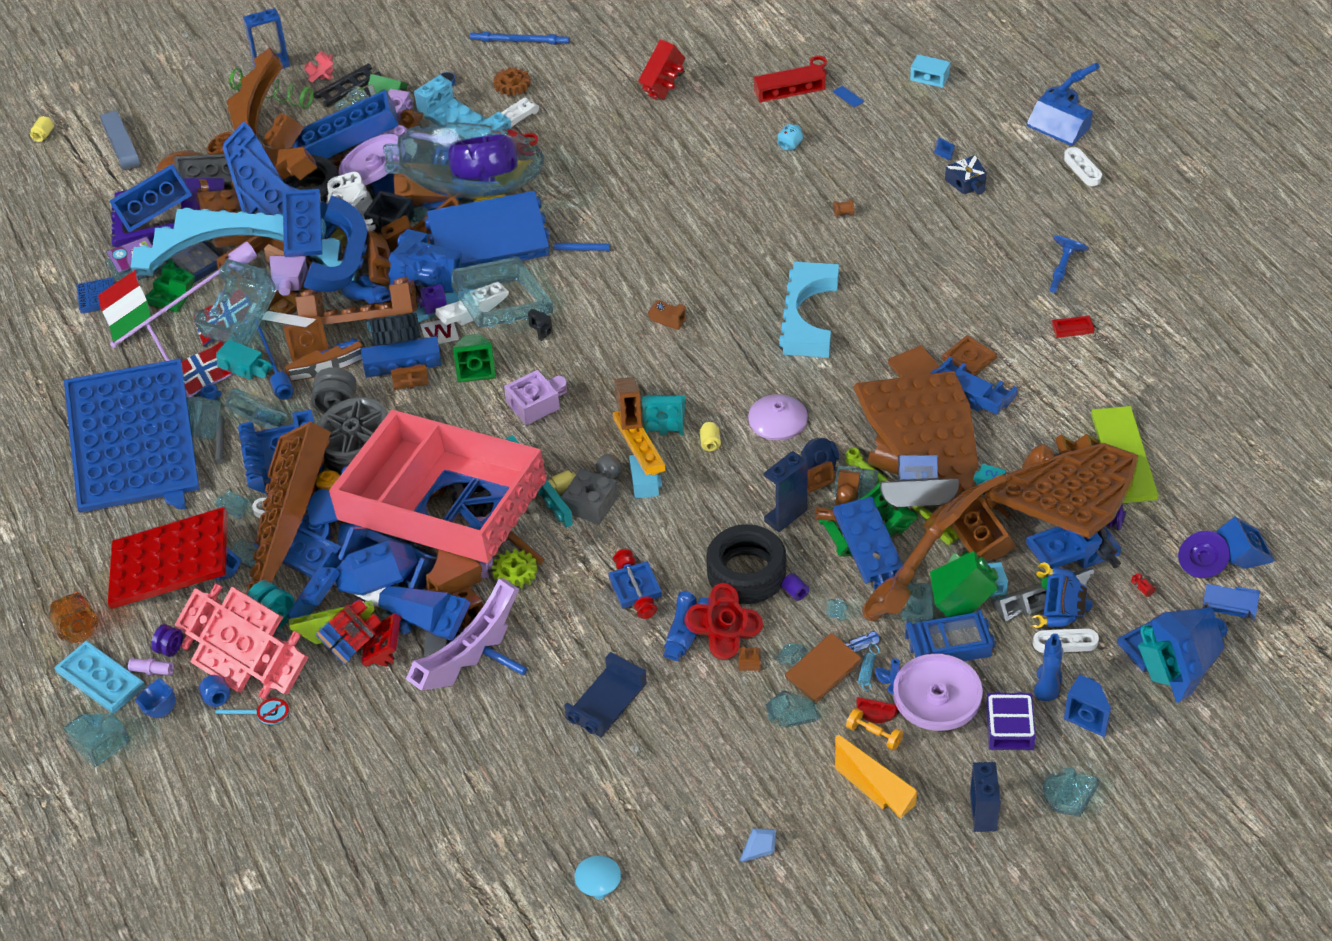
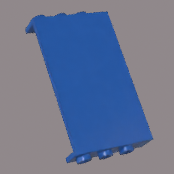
(491, 229)

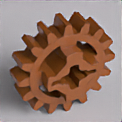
(511, 81)

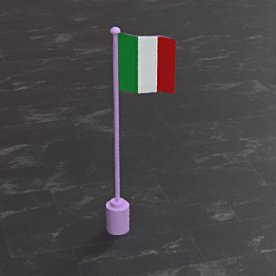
(128, 308)

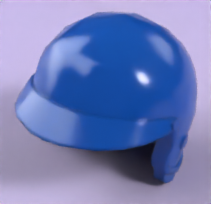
(157, 699)

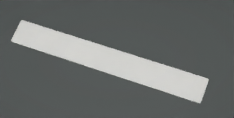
(287, 319)

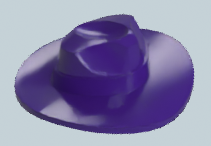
(1204, 554)

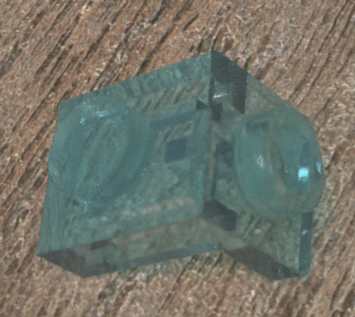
(233, 503)

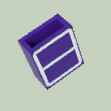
(1010, 721)

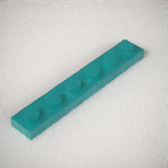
(552, 499)

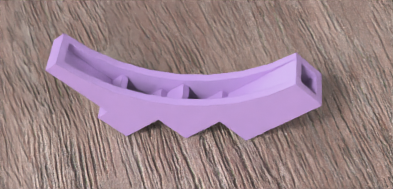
(466, 649)

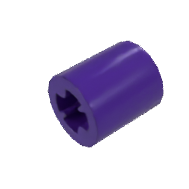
(795, 586)

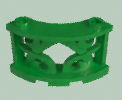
(895, 521)

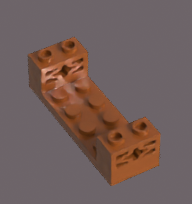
(402, 295)

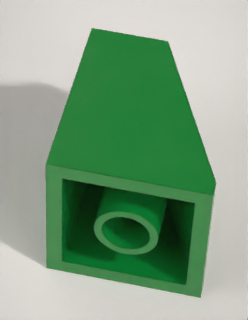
(963, 584)

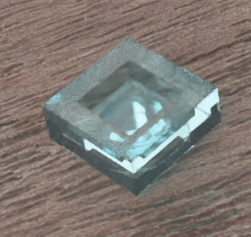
(791, 654)

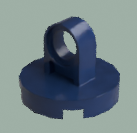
(820, 451)

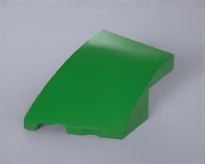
(170, 286)

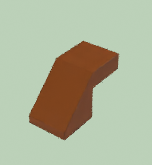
(1066, 445)

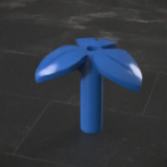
(886, 677)

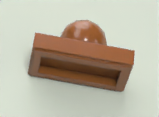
(847, 486)

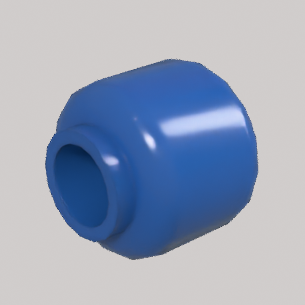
(214, 690)

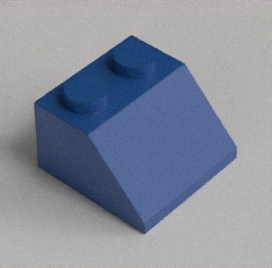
(1245, 544)
(1088, 706)

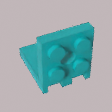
(656, 421)

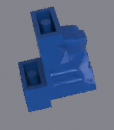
(422, 261)

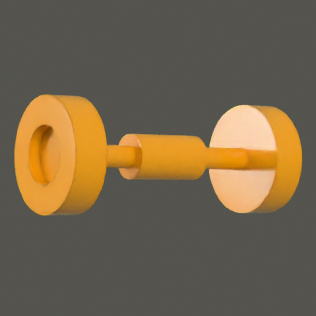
(855, 719)

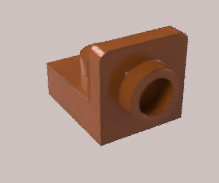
(286, 305)

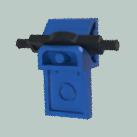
(1063, 546)

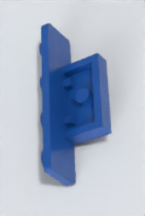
(316, 587)

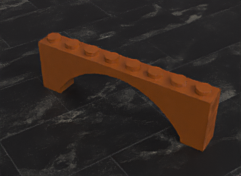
(453, 573)

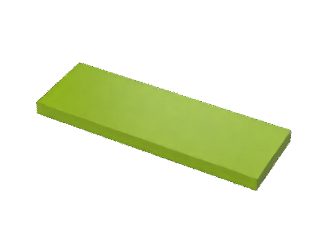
(1118, 428)

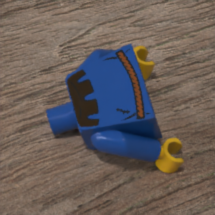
(1064, 598)

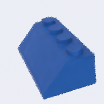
(151, 197)

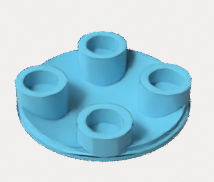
(597, 876)

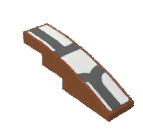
(312, 363)

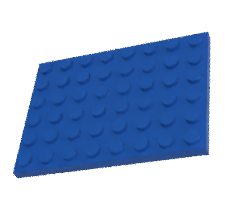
(130, 435)

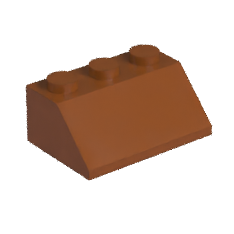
(982, 531)

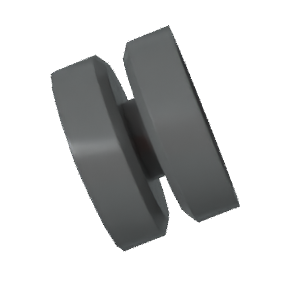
(331, 387)

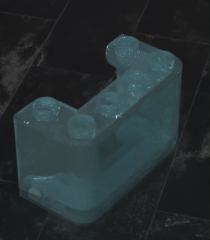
(238, 305)

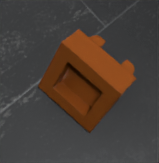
(749, 659)

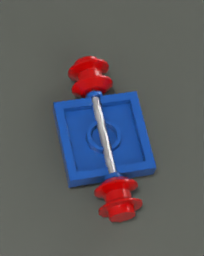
(634, 584)

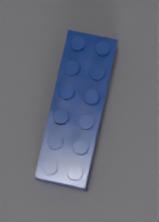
(349, 126)

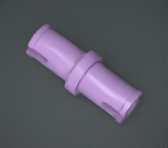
(150, 666)

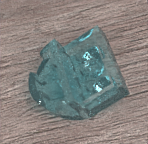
(1069, 791)

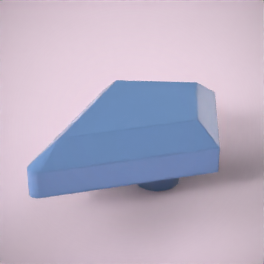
(759, 844)

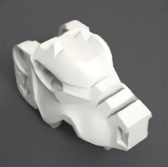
(352, 193)

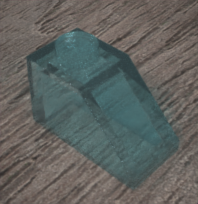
(791, 710)

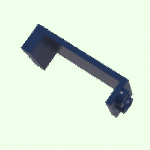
(791, 483)
(607, 696)

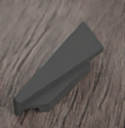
(1029, 599)

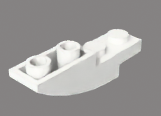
(485, 297)

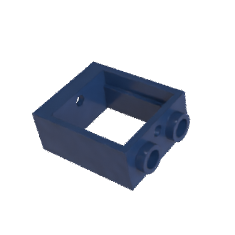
(984, 796)

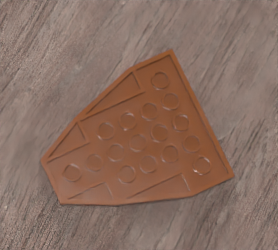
(924, 418)
(1072, 489)

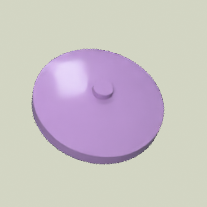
(368, 159)
(937, 692)

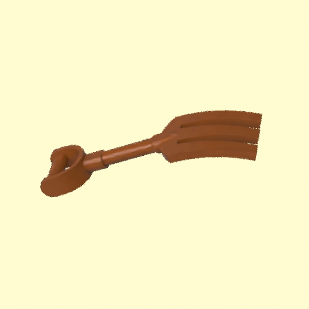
(893, 592)

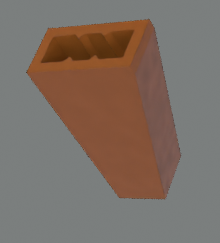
(628, 403)

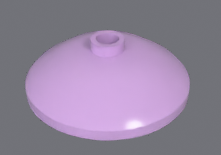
(778, 417)

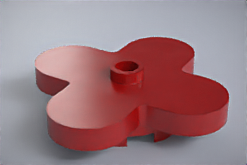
(723, 621)

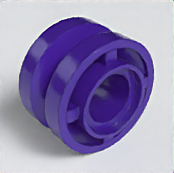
(167, 640)

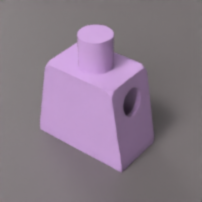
(288, 273)

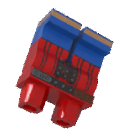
(356, 630)

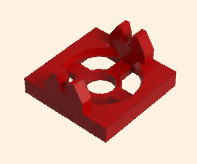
(382, 655)

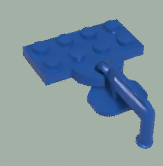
(313, 535)

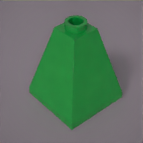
(474, 358)

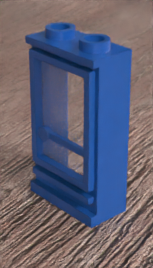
(957, 636)

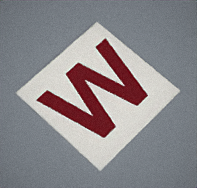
(437, 328)

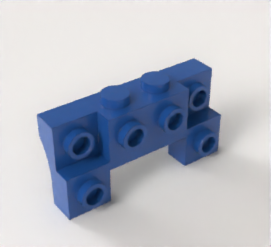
(979, 391)

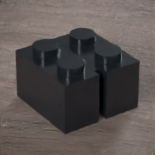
(387, 209)

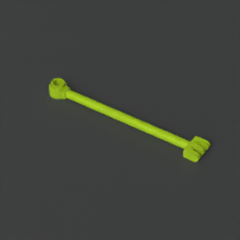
(854, 458)

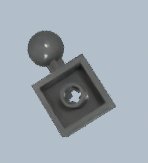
(593, 493)

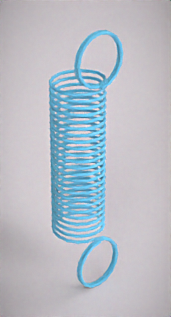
(861, 677)

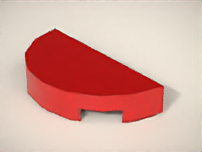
(876, 711)

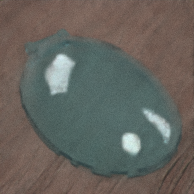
(424, 160)

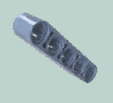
(119, 140)

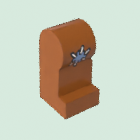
(668, 314)

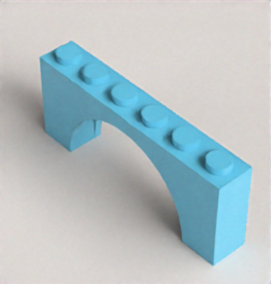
(799, 336)

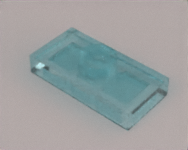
(245, 552)

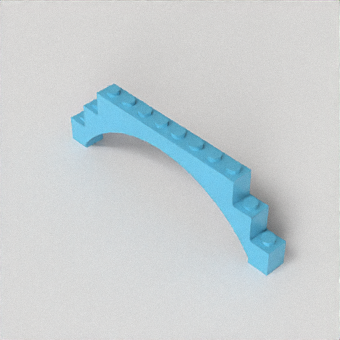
(202, 225)

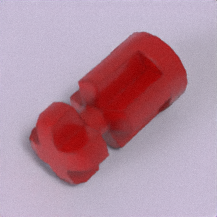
(1143, 585)

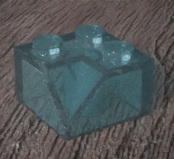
(96, 736)

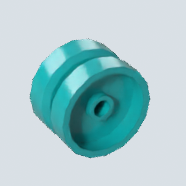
(273, 598)

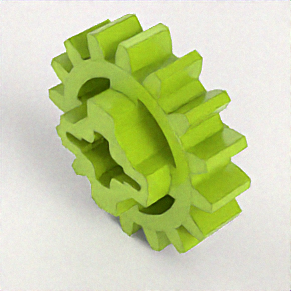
(515, 568)

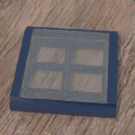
(197, 259)

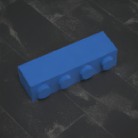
(384, 358)

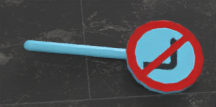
(269, 711)

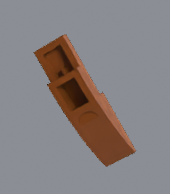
(378, 257)

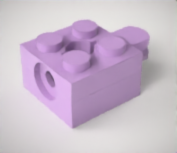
(534, 396)

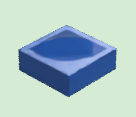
(944, 148)

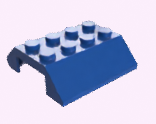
(260, 446)

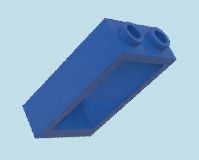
(261, 18)

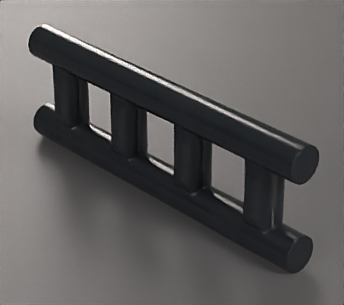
(329, 100)

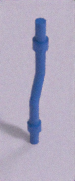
(487, 37)

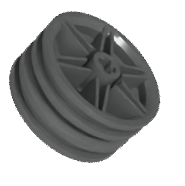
(350, 427)

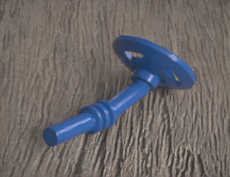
(1064, 91)
(1069, 247)

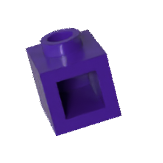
(432, 298)

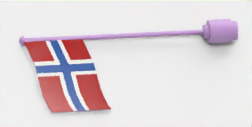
(198, 369)

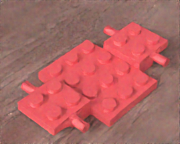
(240, 641)

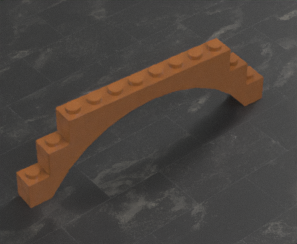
(247, 105)

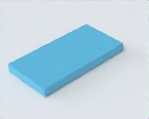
(99, 677)

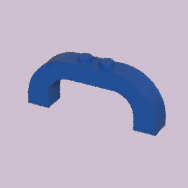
(350, 220)

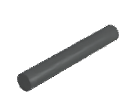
(219, 441)

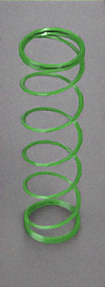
(301, 96)

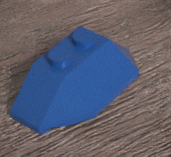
(375, 567)

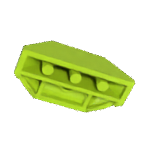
(309, 624)

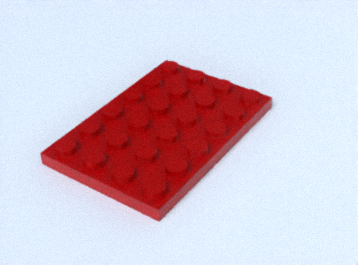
(168, 558)

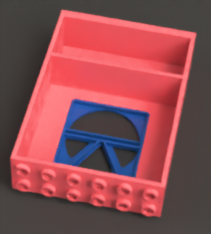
(416, 456)

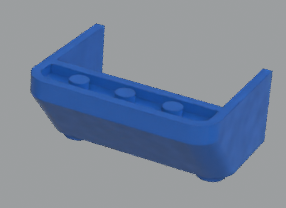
(361, 538)

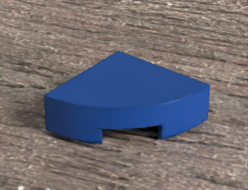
(175, 499)

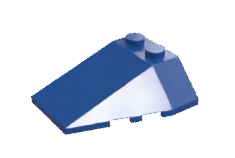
(1195, 645)

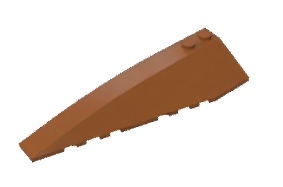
(291, 484)

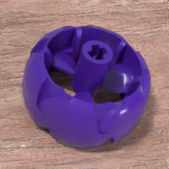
(483, 157)

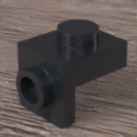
(540, 322)

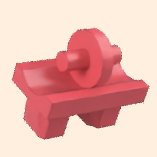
(323, 69)

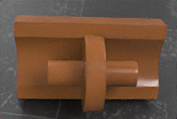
(410, 118)
(409, 377)

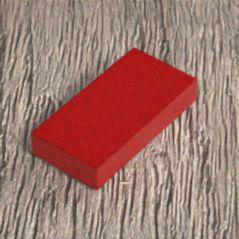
(1073, 326)

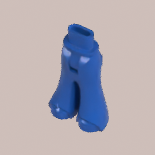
(366, 291)
(679, 636)
(1050, 671)

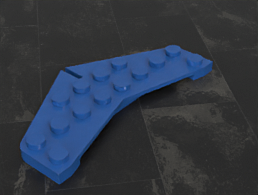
(255, 176)

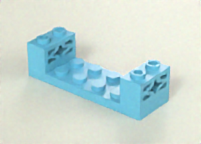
(439, 106)

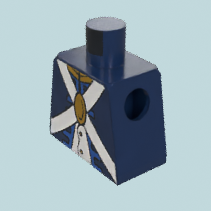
(967, 175)

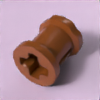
(843, 208)

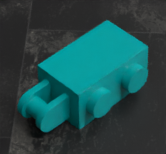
(242, 360)
(1158, 657)

